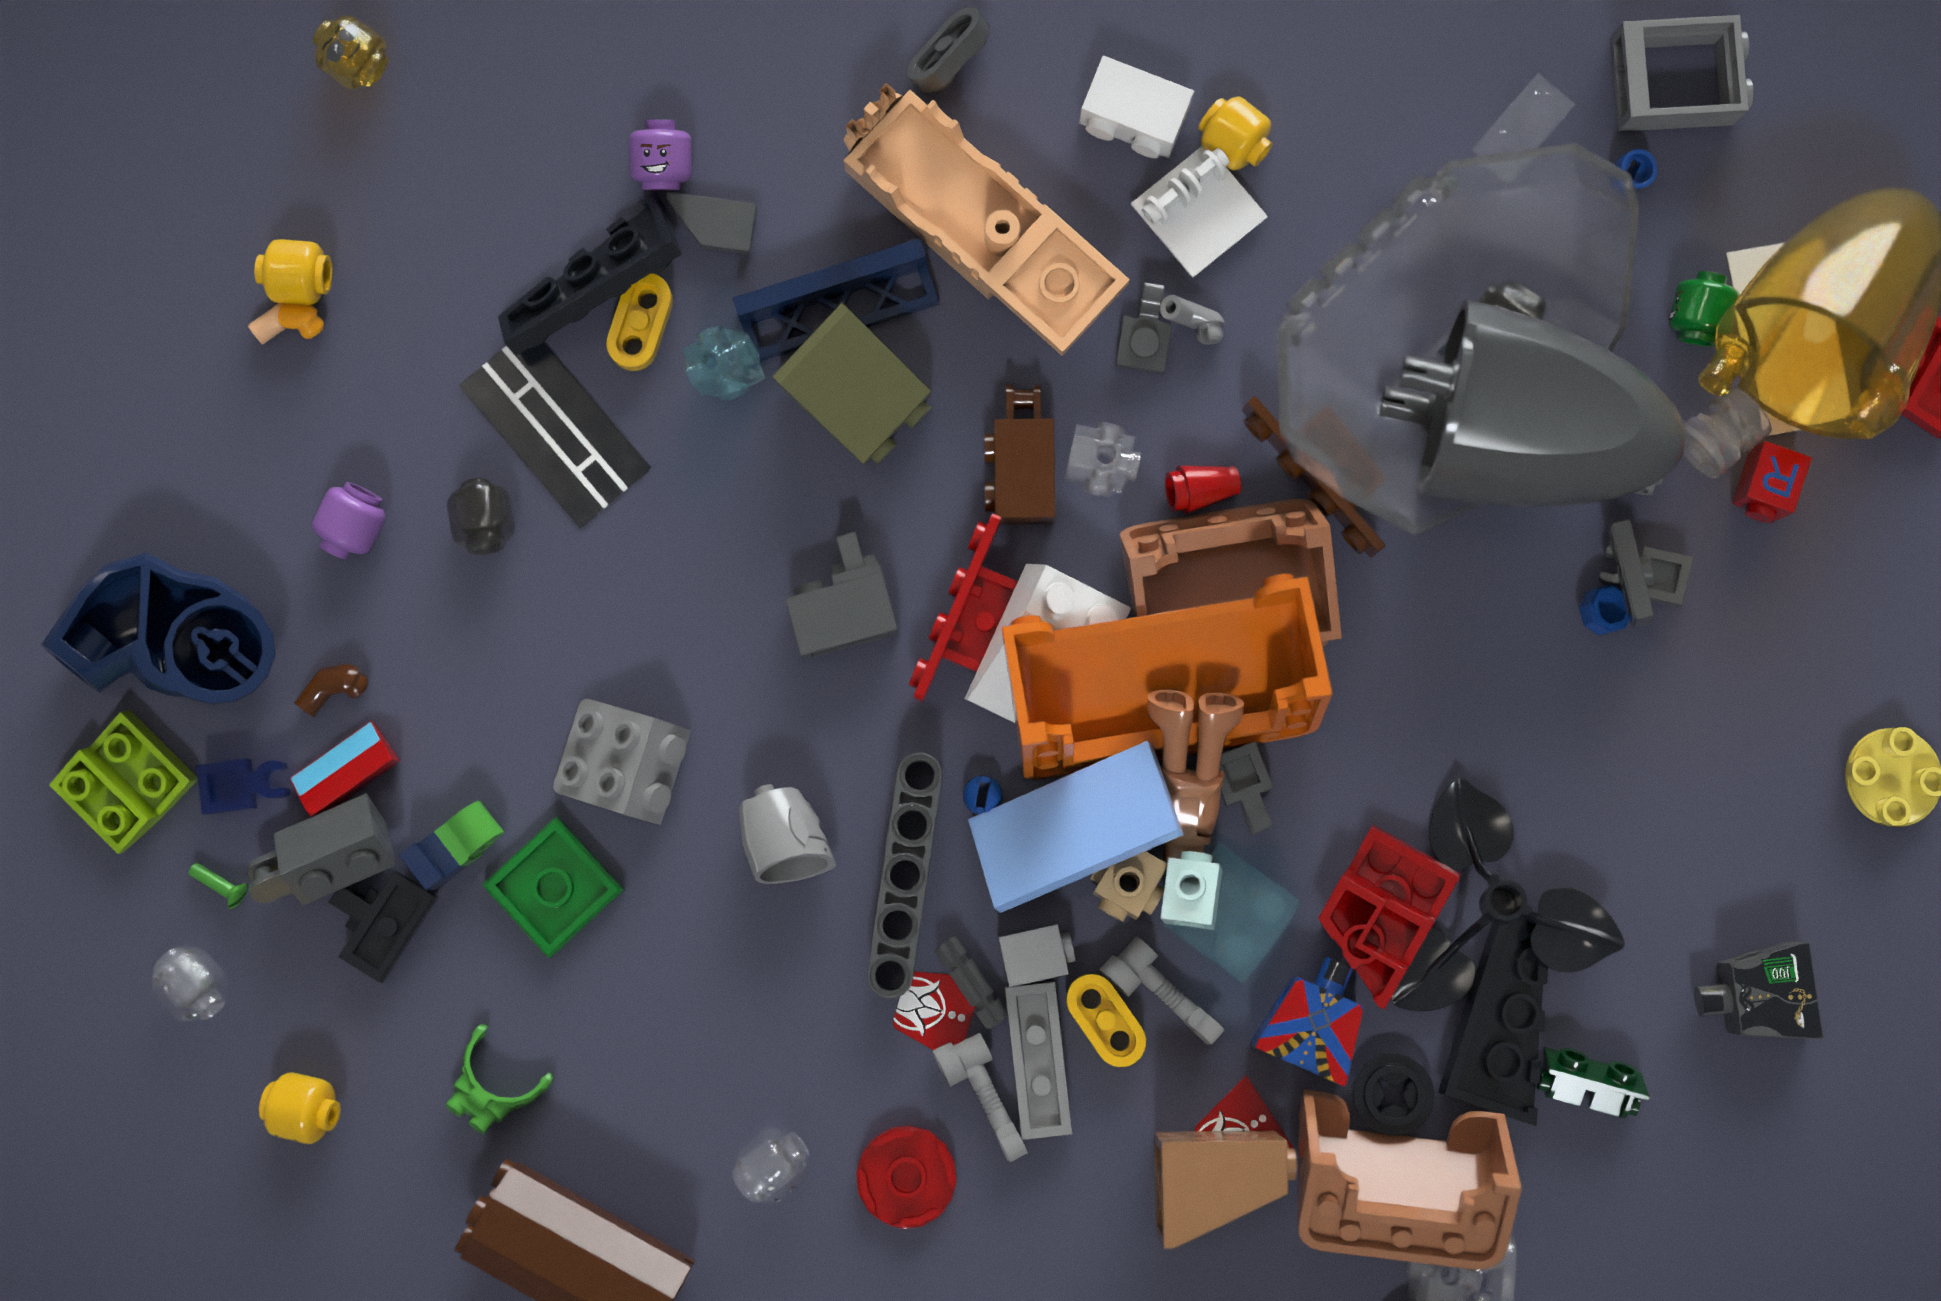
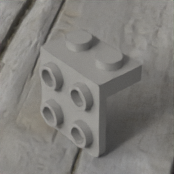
(621, 760)

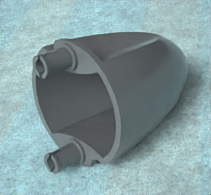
(1533, 415)

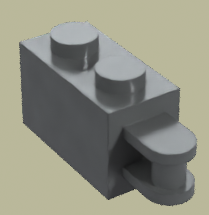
(324, 854)

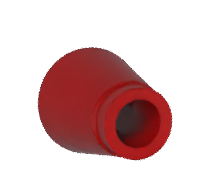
(1200, 486)

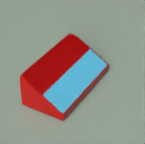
(344, 769)

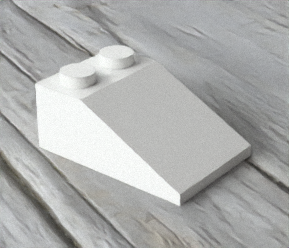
(1057, 601)

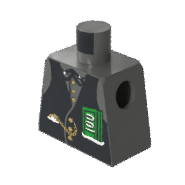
(1766, 993)

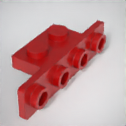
(974, 616)

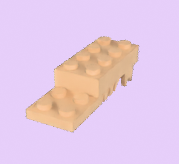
(979, 217)

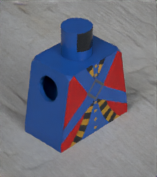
(1314, 1024)

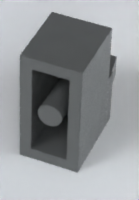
(848, 611)

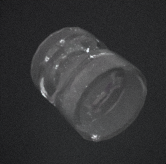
(1730, 426)

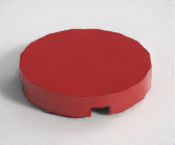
(906, 1176)

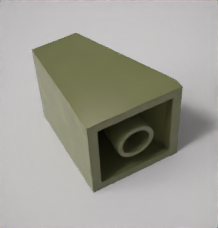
(854, 387)

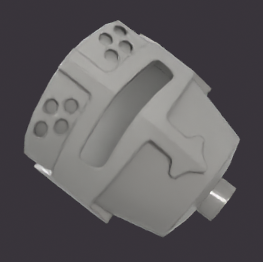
(783, 836)

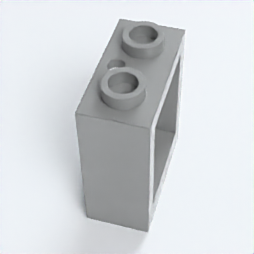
(1631, 77)

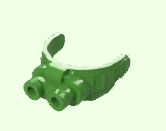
(481, 1105)

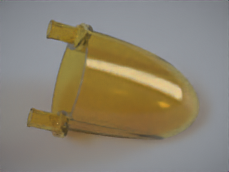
(1838, 317)

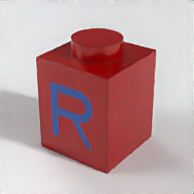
(1771, 482)

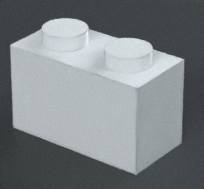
(1135, 108)

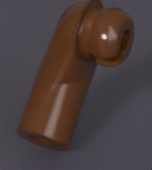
(328, 682)

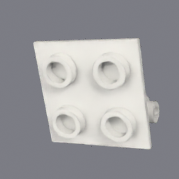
(1199, 210)

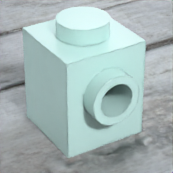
(1192, 891)

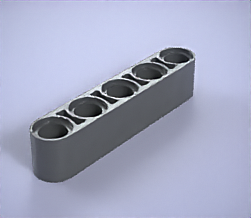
(890, 896)

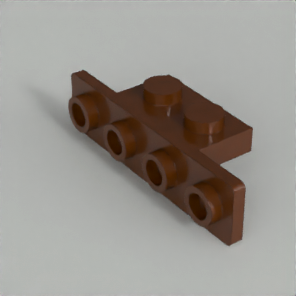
(1357, 531)

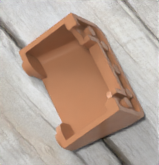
(1228, 557)
(1406, 1193)

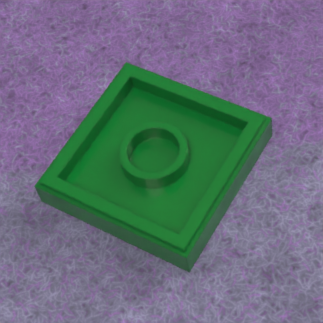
(553, 887)

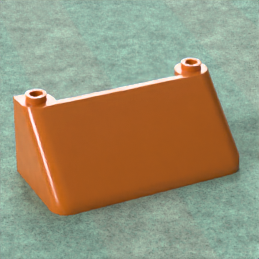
(1088, 686)

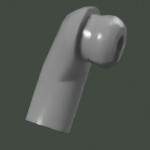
(1194, 316)

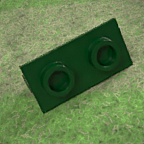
(1614, 1085)

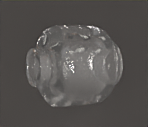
(189, 983)
(771, 1166)

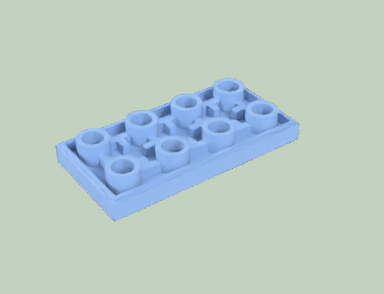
(1074, 827)

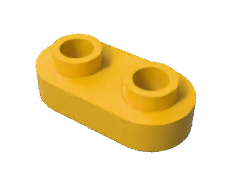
(639, 323)
(1105, 1019)

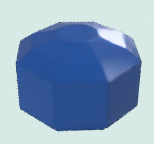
(1604, 610)

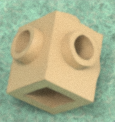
(1145, 871)

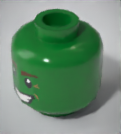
(1700, 306)

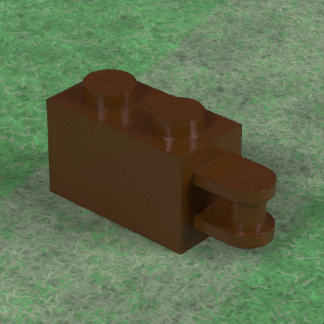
(1022, 462)

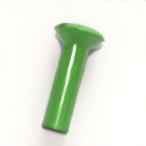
(233, 893)

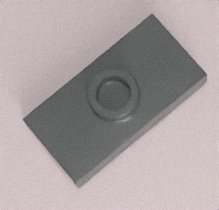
(1633, 572)

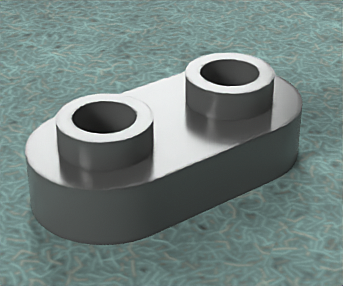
(948, 50)

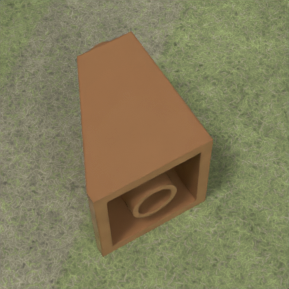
(1216, 1178)

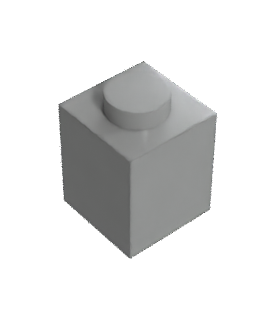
(1036, 954)

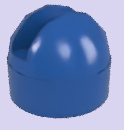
(1644, 170)
(993, 796)

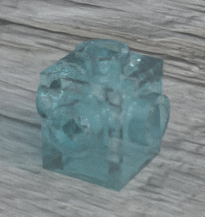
(722, 363)

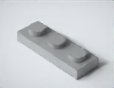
(1038, 1060)

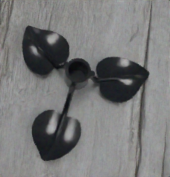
(1569, 928)

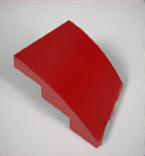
(1386, 909)

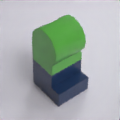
(452, 846)

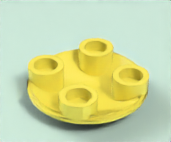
(1893, 777)

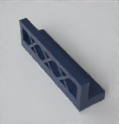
(833, 282)

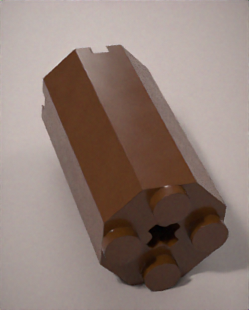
(564, 1245)

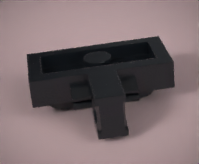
(382, 923)

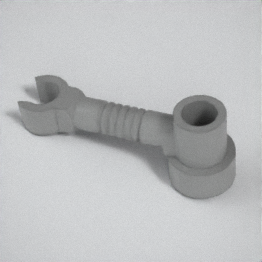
(1135, 967)
(967, 1061)

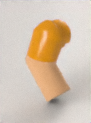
(287, 316)

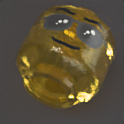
(350, 52)

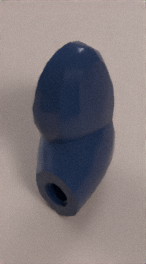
(167, 628)

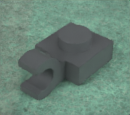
(1144, 339)
(1244, 782)

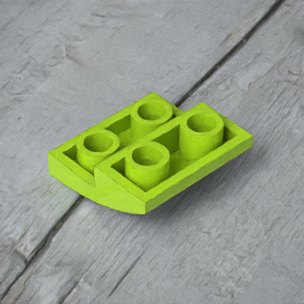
(123, 781)

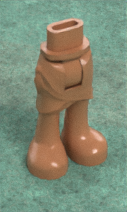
(1193, 792)

